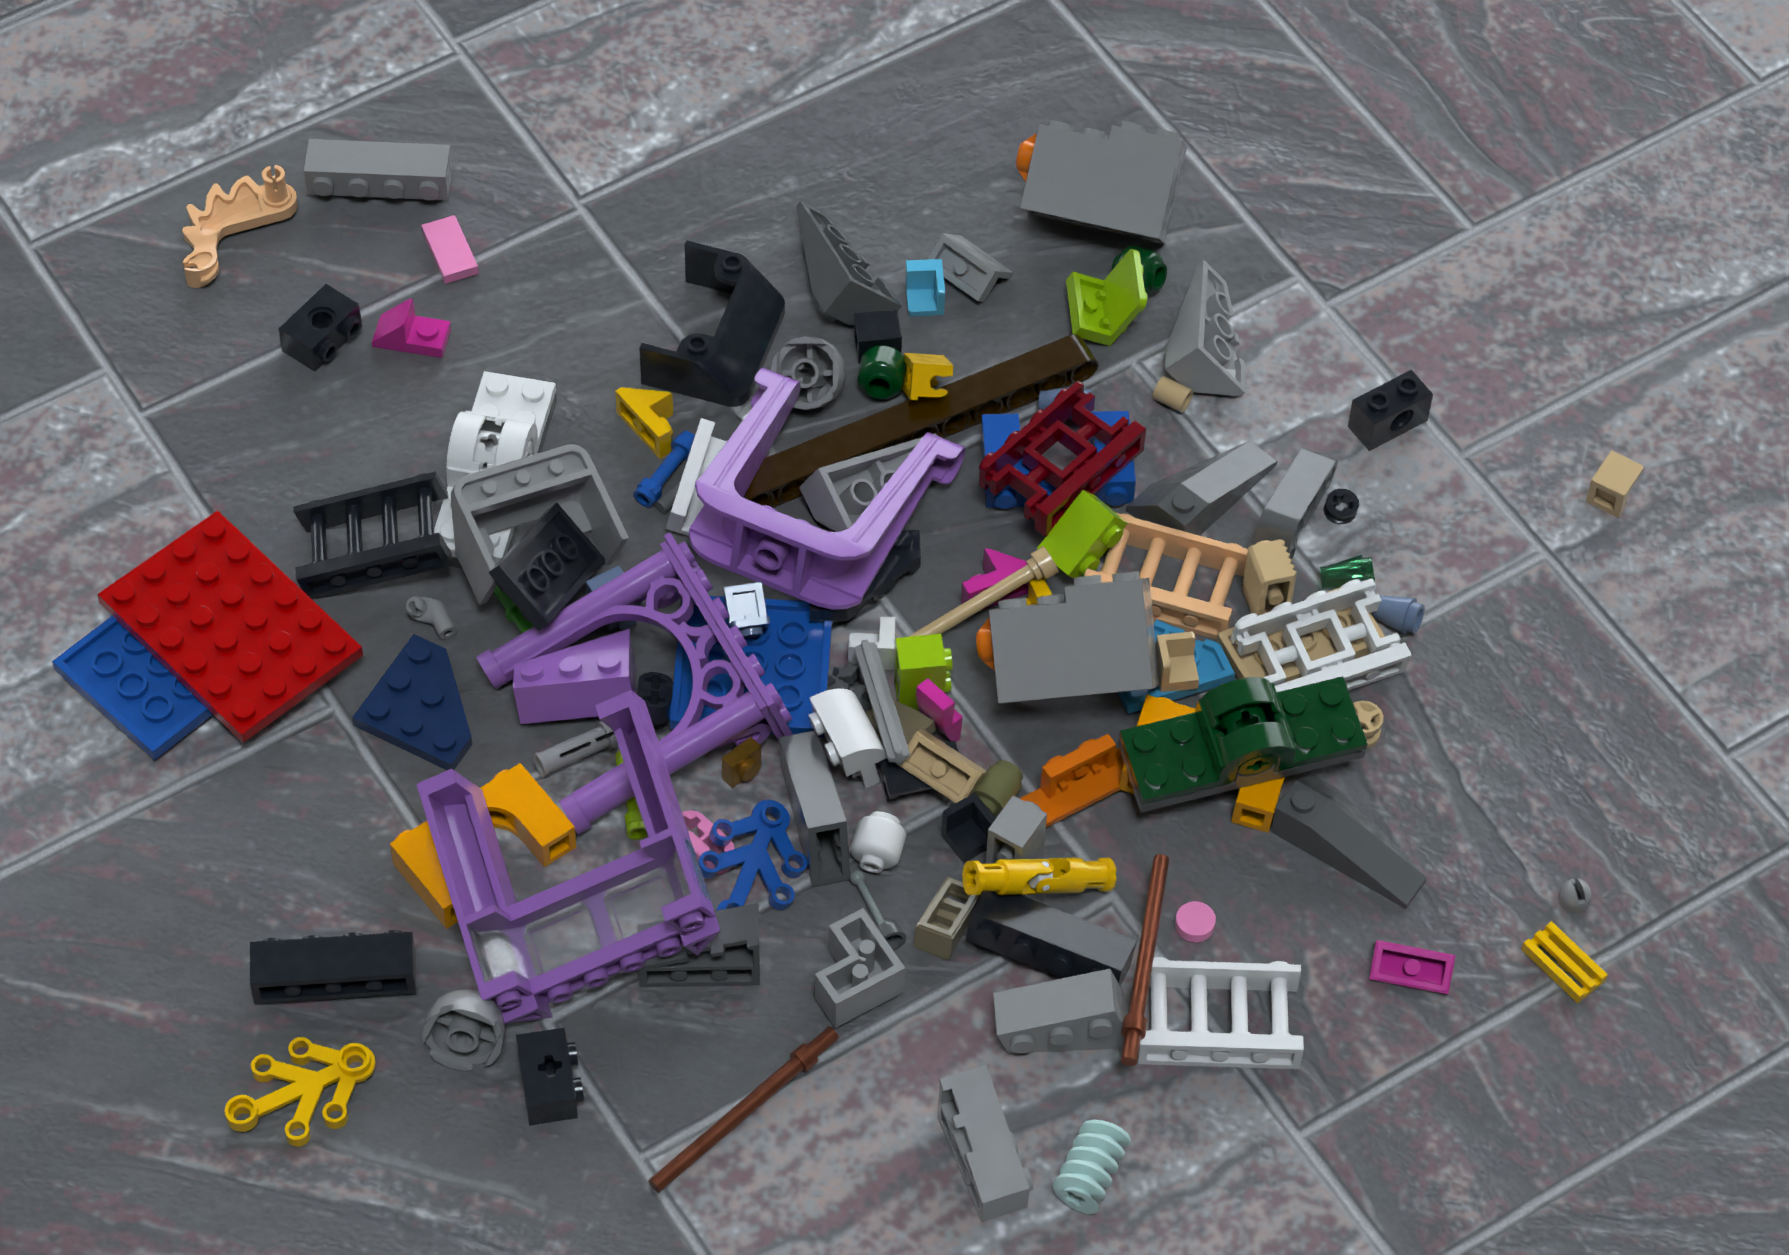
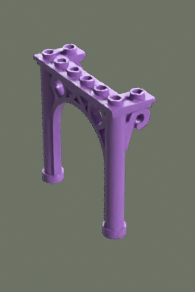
(660, 582)

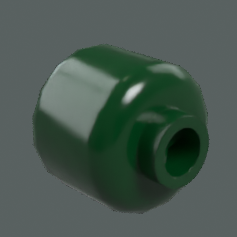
(1153, 268)
(882, 372)

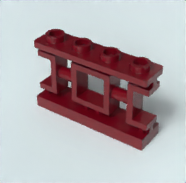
(1086, 472)

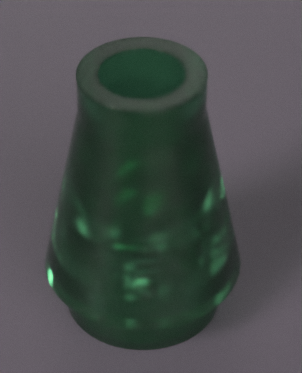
(1347, 570)

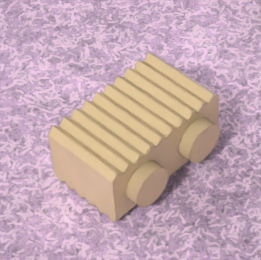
(1268, 576)

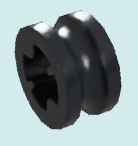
(1334, 499)

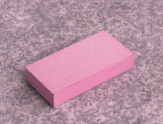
(450, 249)

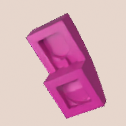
(940, 708)

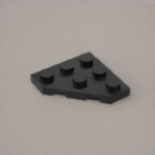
(903, 558)

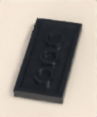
(547, 566)

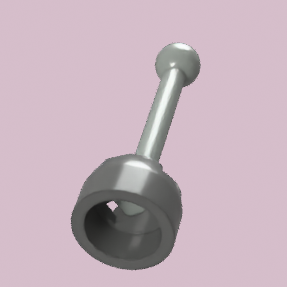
(888, 927)

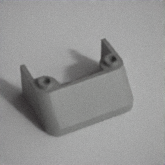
(522, 493)

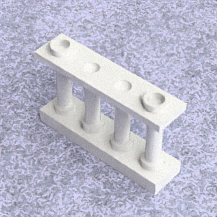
(1222, 1049)

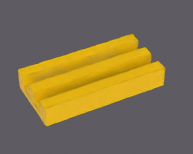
(1569, 958)

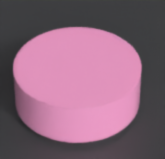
(1195, 921)

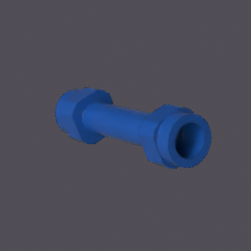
(650, 490)

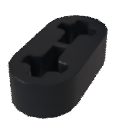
(657, 693)

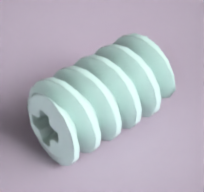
(1090, 1164)

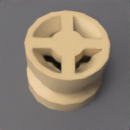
(1371, 719)

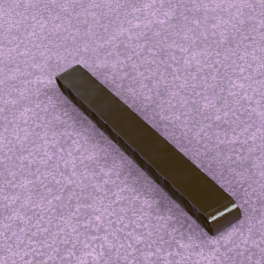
(985, 392)

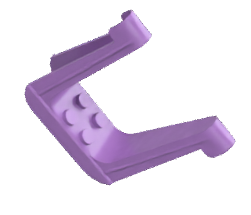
(789, 552)

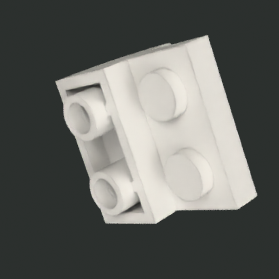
(848, 733)

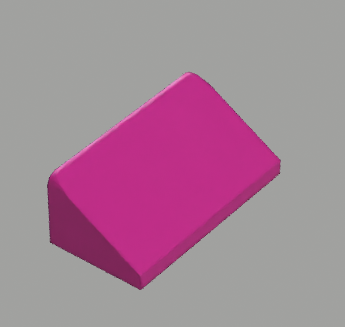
(1412, 967)

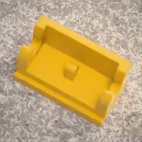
(922, 373)

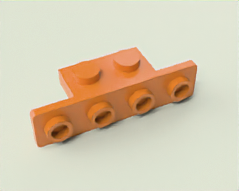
(1078, 779)

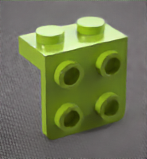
(1106, 307)

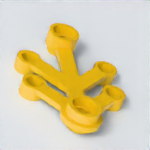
(304, 1085)

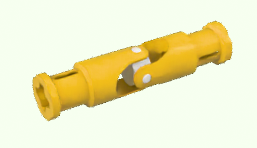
(1039, 876)

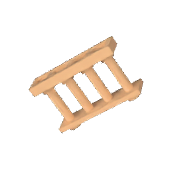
(1176, 607)

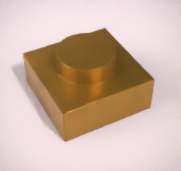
(741, 763)

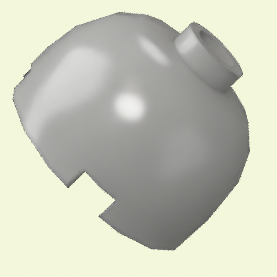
(815, 366)
(464, 1030)

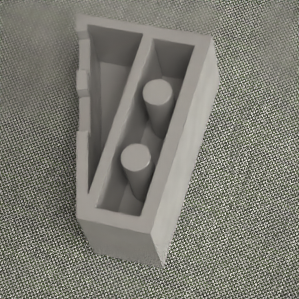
(1062, 1014)

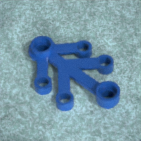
(755, 856)

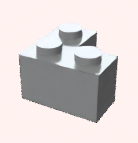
(864, 971)

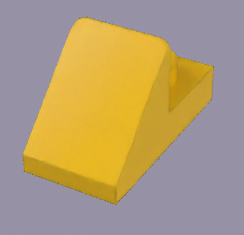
(646, 415)

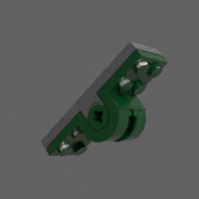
(1241, 739)

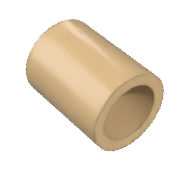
(1172, 394)

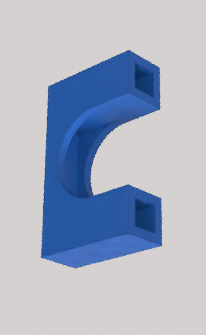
(997, 428)

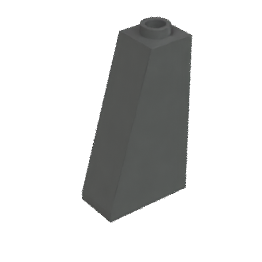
(815, 808)

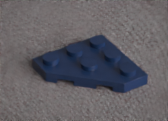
(418, 706)

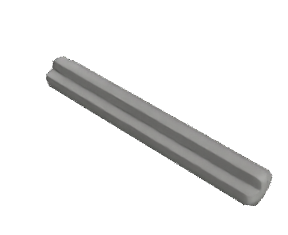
(882, 702)

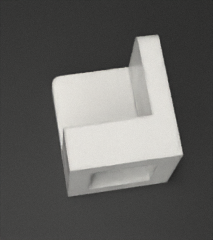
(885, 642)

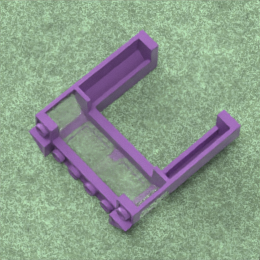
(587, 925)

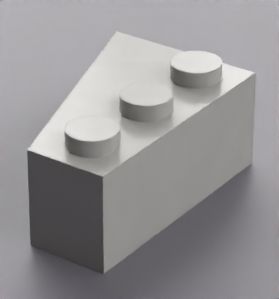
(982, 1143)

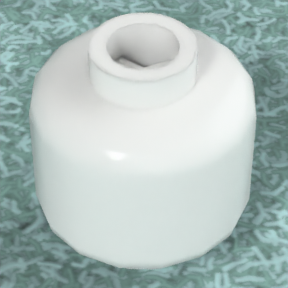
(878, 842)

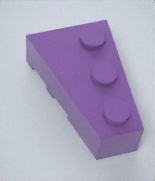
(574, 679)

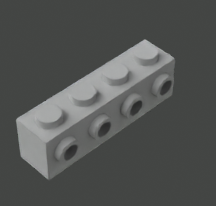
(378, 169)

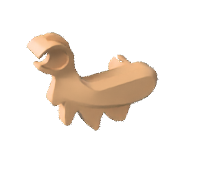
(226, 214)

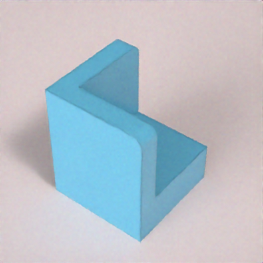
(925, 287)

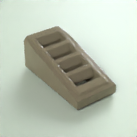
(938, 938)

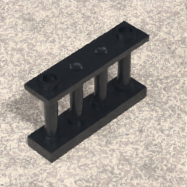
(381, 563)

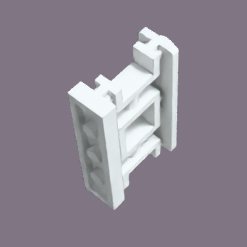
(1318, 612)

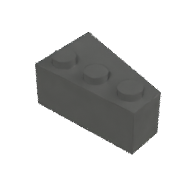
(726, 961)

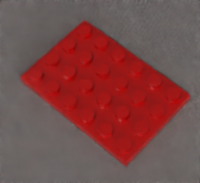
(230, 626)

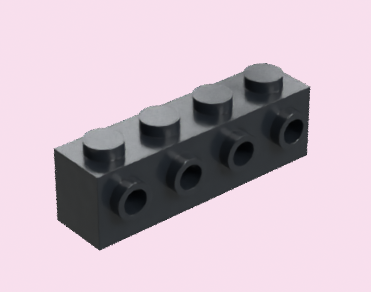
(1048, 937)
(332, 967)

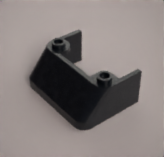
(724, 365)

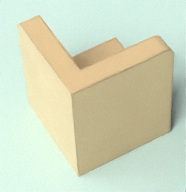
(1612, 483)
(1177, 661)

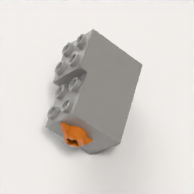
(1103, 182)
(1075, 646)

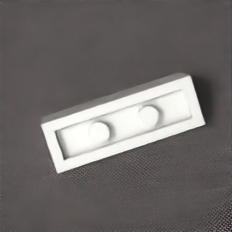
(686, 503)

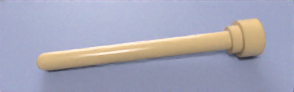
(1037, 567)

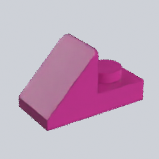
(404, 332)
(996, 568)

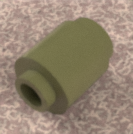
(999, 785)

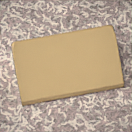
(942, 767)

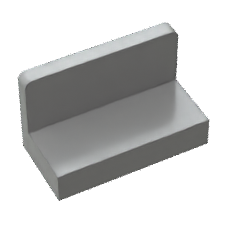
(968, 266)

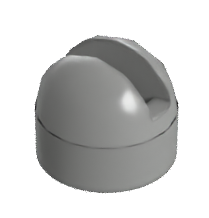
(1568, 896)

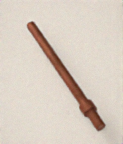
(1135, 1023)
(801, 1059)

